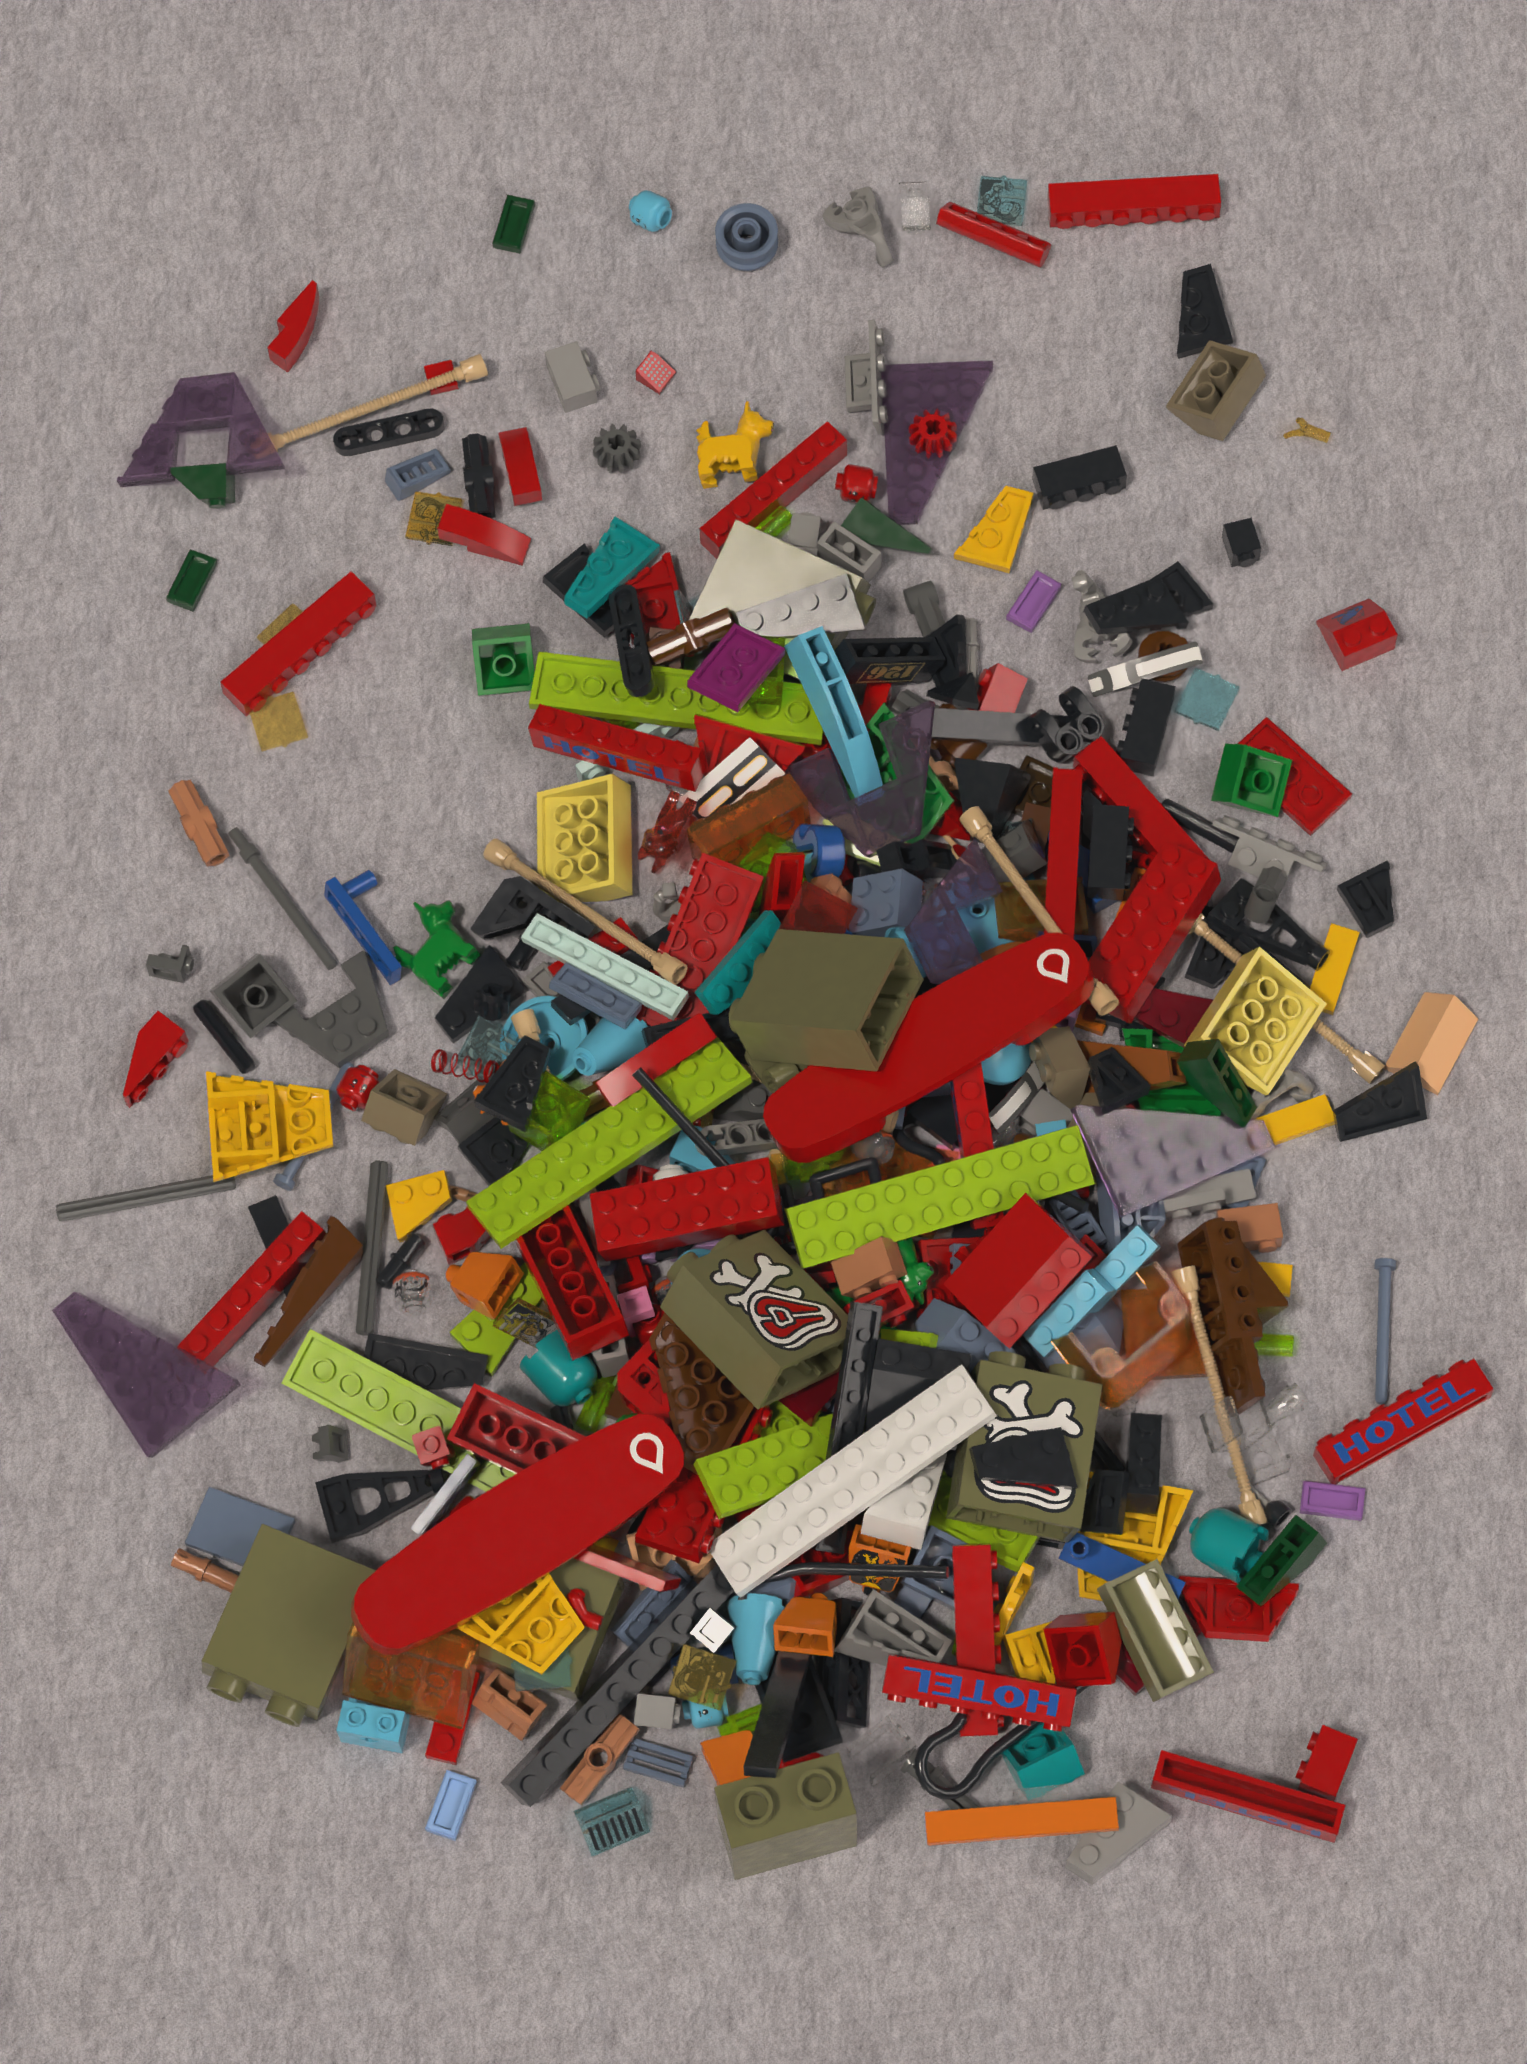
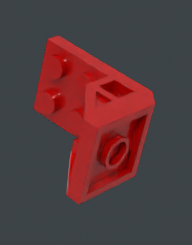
(643, 1397)

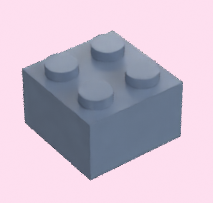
(884, 902)
(934, 1552)

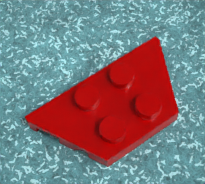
(657, 596)
(721, 738)
(1230, 1614)

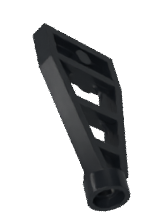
(1230, 918)
(338, 1506)

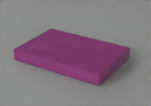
(736, 667)

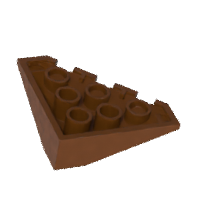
(703, 1402)

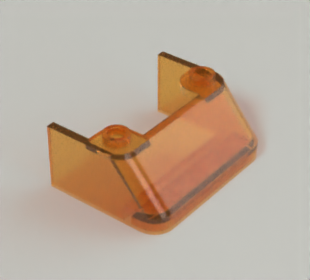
(1125, 1377)

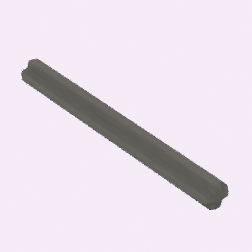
(142, 1197)
(372, 1248)

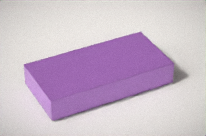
(1033, 601)
(1332, 1500)

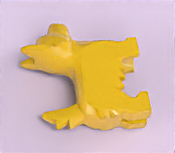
(732, 451)

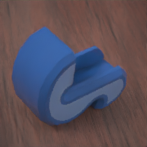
(827, 847)

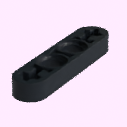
(387, 427)

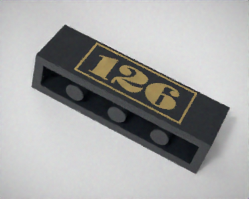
(889, 659)

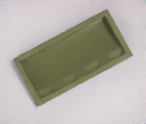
(1155, 1630)

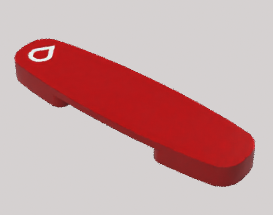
(940, 1038)
(516, 1533)

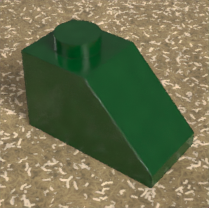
(208, 483)

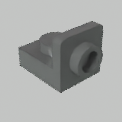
(168, 968)

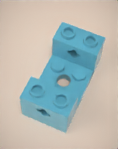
(372, 1726)

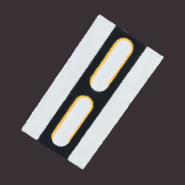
(739, 773)

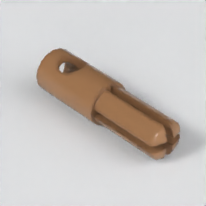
(460, 1193)

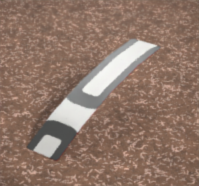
(1145, 668)
(1016, 1099)

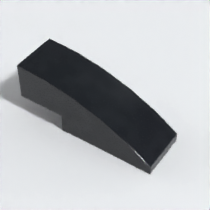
(922, 858)

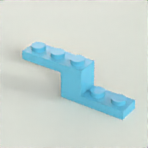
(1092, 1290)

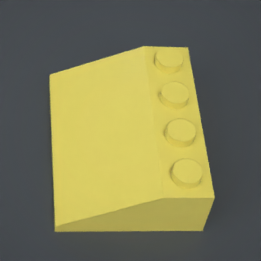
(586, 838)
(1260, 1018)

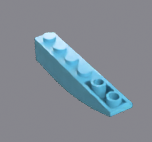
(835, 708)

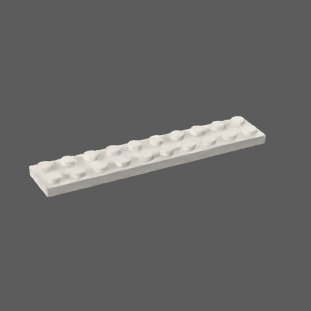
(851, 1480)

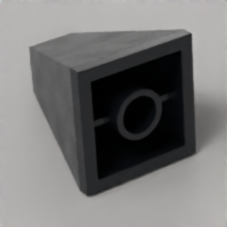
(991, 787)

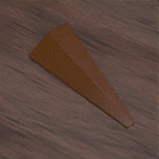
(324, 1272)

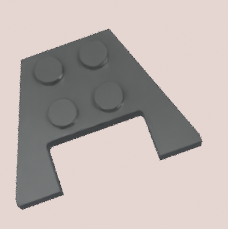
(345, 1026)

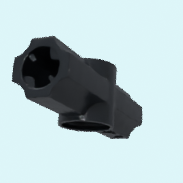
(478, 475)

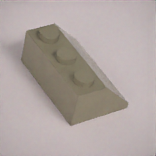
(1217, 389)

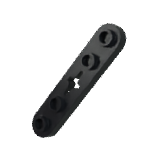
(636, 661)

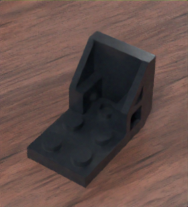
(504, 915)

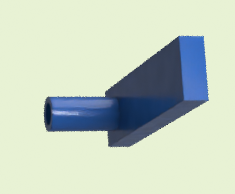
(341, 900)
(1105, 1561)

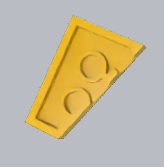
(998, 534)

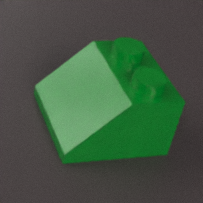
(503, 659)
(1251, 779)

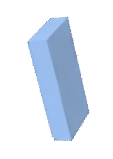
(450, 1805)

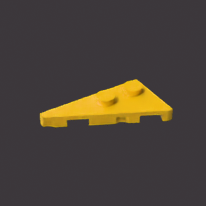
(1017, 1591)

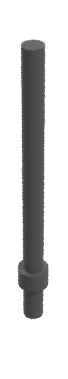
(251, 855)

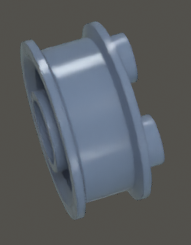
(746, 253)

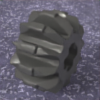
(616, 448)

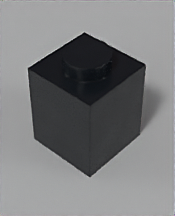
(1241, 543)

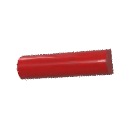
(993, 234)

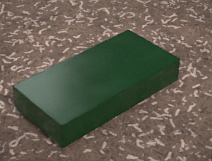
(513, 224)
(191, 580)

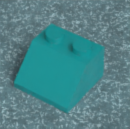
(1043, 1759)

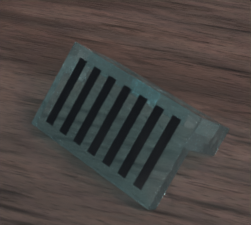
(611, 1821)

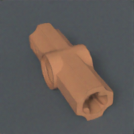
(198, 823)
(587, 1776)

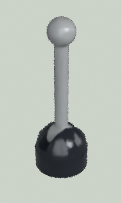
(1275, 1511)

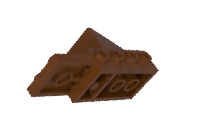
(1240, 1303)

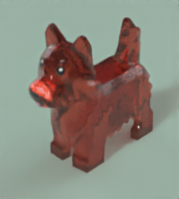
(669, 831)

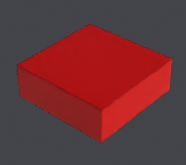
(437, 369)

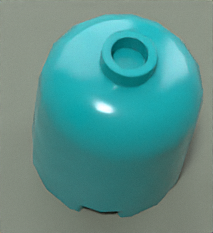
(557, 1375)
(1226, 1542)

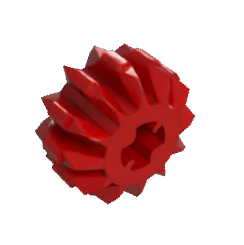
(932, 424)

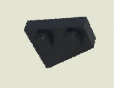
(952, 642)
(1369, 899)
(1208, 964)
(1115, 1080)
(1105, 1502)

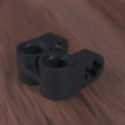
(1080, 712)

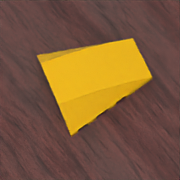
(263, 1123)
(1143, 1536)
(529, 1625)

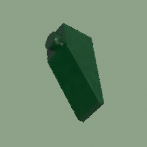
(879, 529)
(1215, 1078)
(1282, 1561)

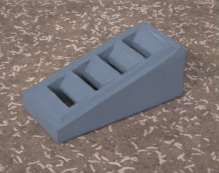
(401, 483)
(1063, 1212)

